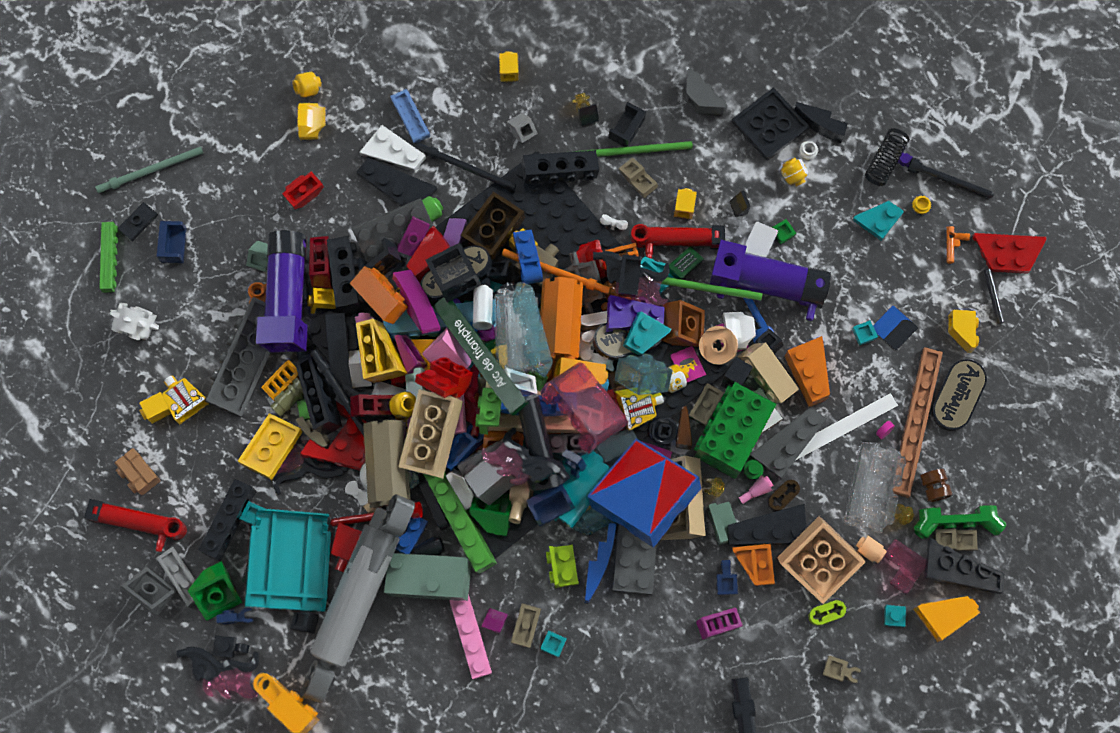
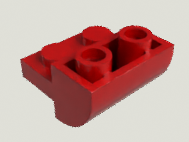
(445, 378)

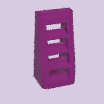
(409, 354)
(703, 627)

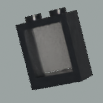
(453, 272)

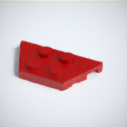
(1009, 252)

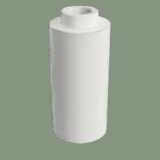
(482, 307)

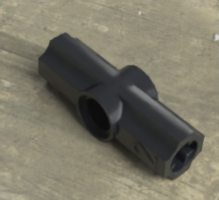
(743, 705)

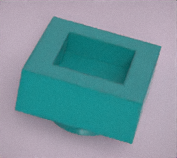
(864, 332)
(250, 513)
(894, 616)
(553, 644)

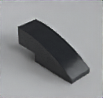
(821, 123)

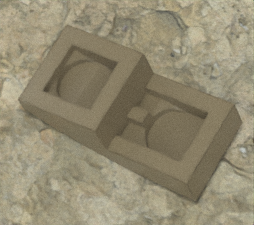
(638, 178)
(958, 539)

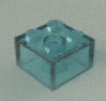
(643, 374)

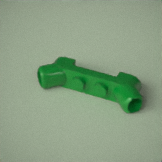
(984, 515)

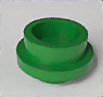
(753, 469)

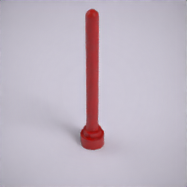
(417, 513)

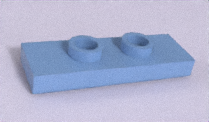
(410, 116)

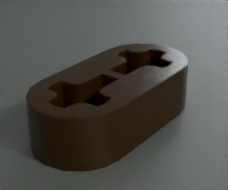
(781, 492)

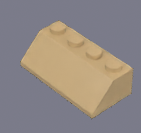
(430, 434)
(690, 521)

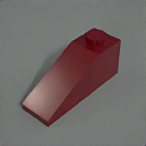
(319, 263)
(370, 405)

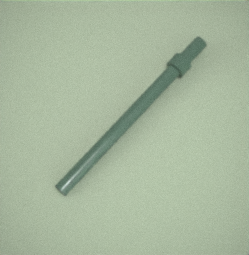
(116, 182)

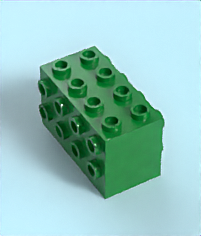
(734, 429)

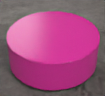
(885, 429)

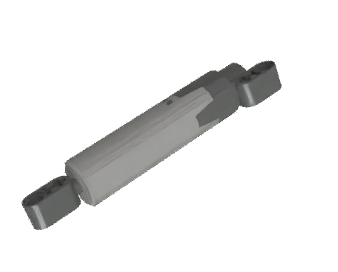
(355, 595)

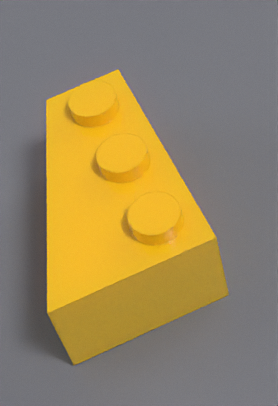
(377, 352)

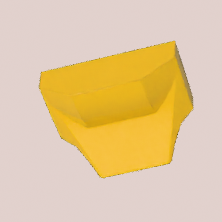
(310, 120)

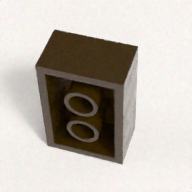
(493, 225)

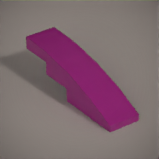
(417, 301)

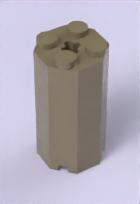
(382, 455)

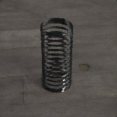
(872, 172)

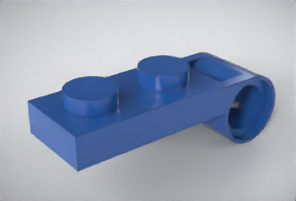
(528, 257)

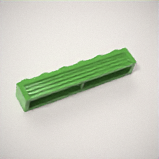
(108, 257)

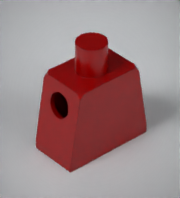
(344, 544)

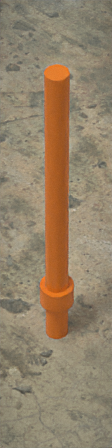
(590, 283)

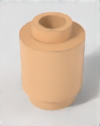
(871, 549)

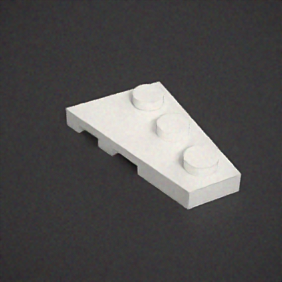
(392, 149)

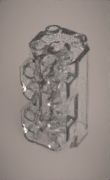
(509, 334)
(871, 494)

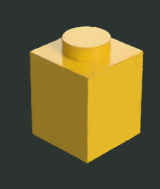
(509, 66)
(685, 203)
(154, 408)

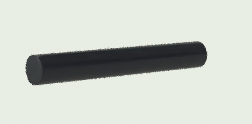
(994, 296)

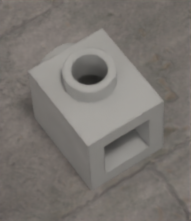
(522, 127)

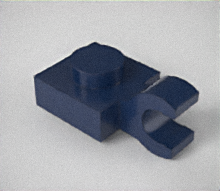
(574, 462)
(726, 581)
(230, 617)

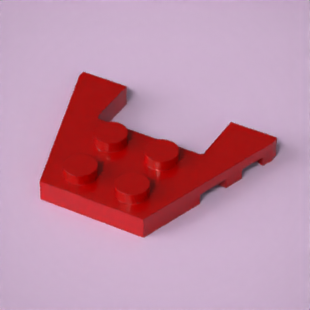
(346, 449)

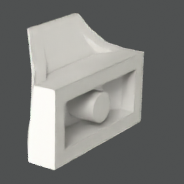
(593, 320)
(741, 326)
(460, 487)

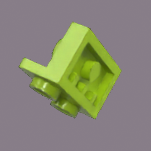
(563, 566)

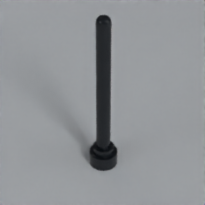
(916, 166)

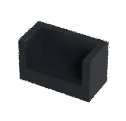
(628, 125)
(384, 261)
(629, 276)
(736, 373)

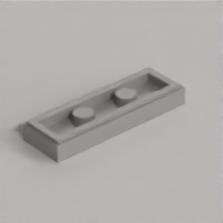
(177, 573)

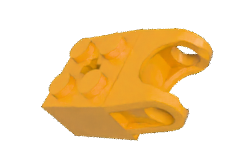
(286, 705)

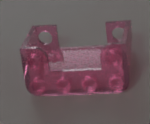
(586, 405)

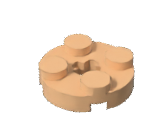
(711, 354)

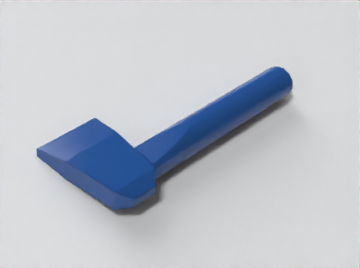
(758, 317)

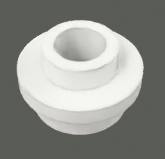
(808, 145)

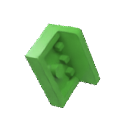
(489, 410)

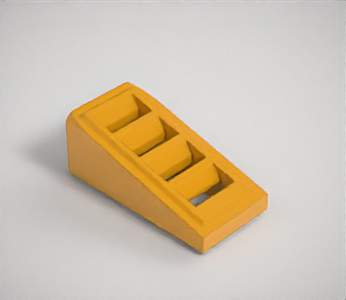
(277, 376)

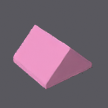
(447, 346)

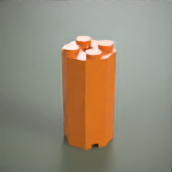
(562, 316)

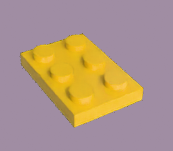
(270, 446)

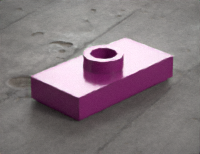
(413, 236)

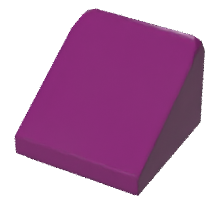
(494, 620)

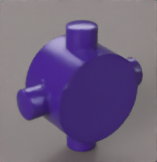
(905, 159)

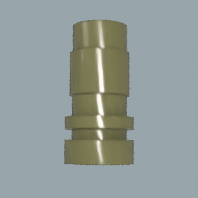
(287, 399)

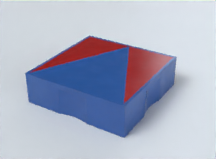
(644, 492)

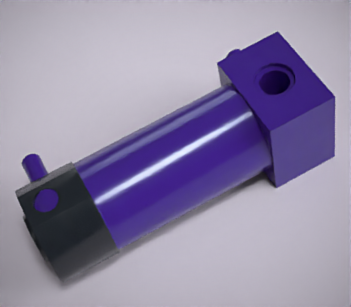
(769, 276)
(282, 324)

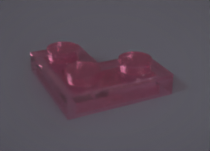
(910, 565)

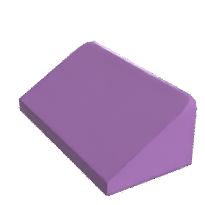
(454, 230)

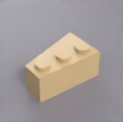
(769, 372)

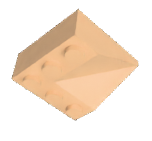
(821, 559)

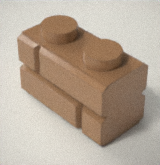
(137, 472)

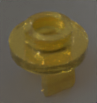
(581, 98)
(717, 487)
(905, 516)

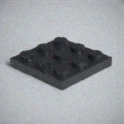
(770, 124)

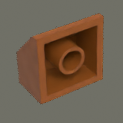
(685, 323)

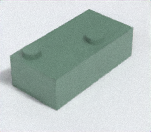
(428, 577)

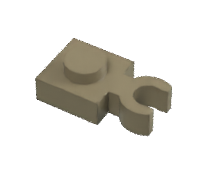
(837, 670)

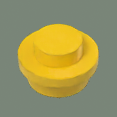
(921, 205)

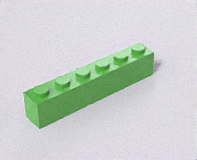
(462, 524)

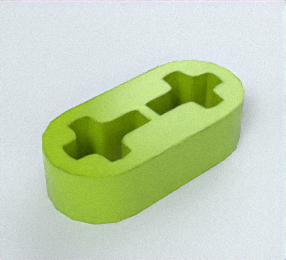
(825, 608)

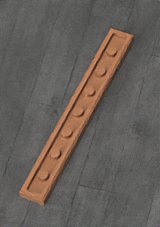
(918, 417)

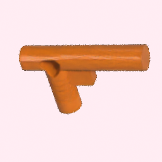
(954, 242)

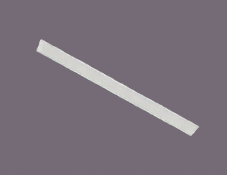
(849, 423)

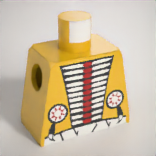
(183, 399)
(636, 407)

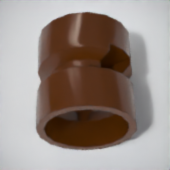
(935, 478)

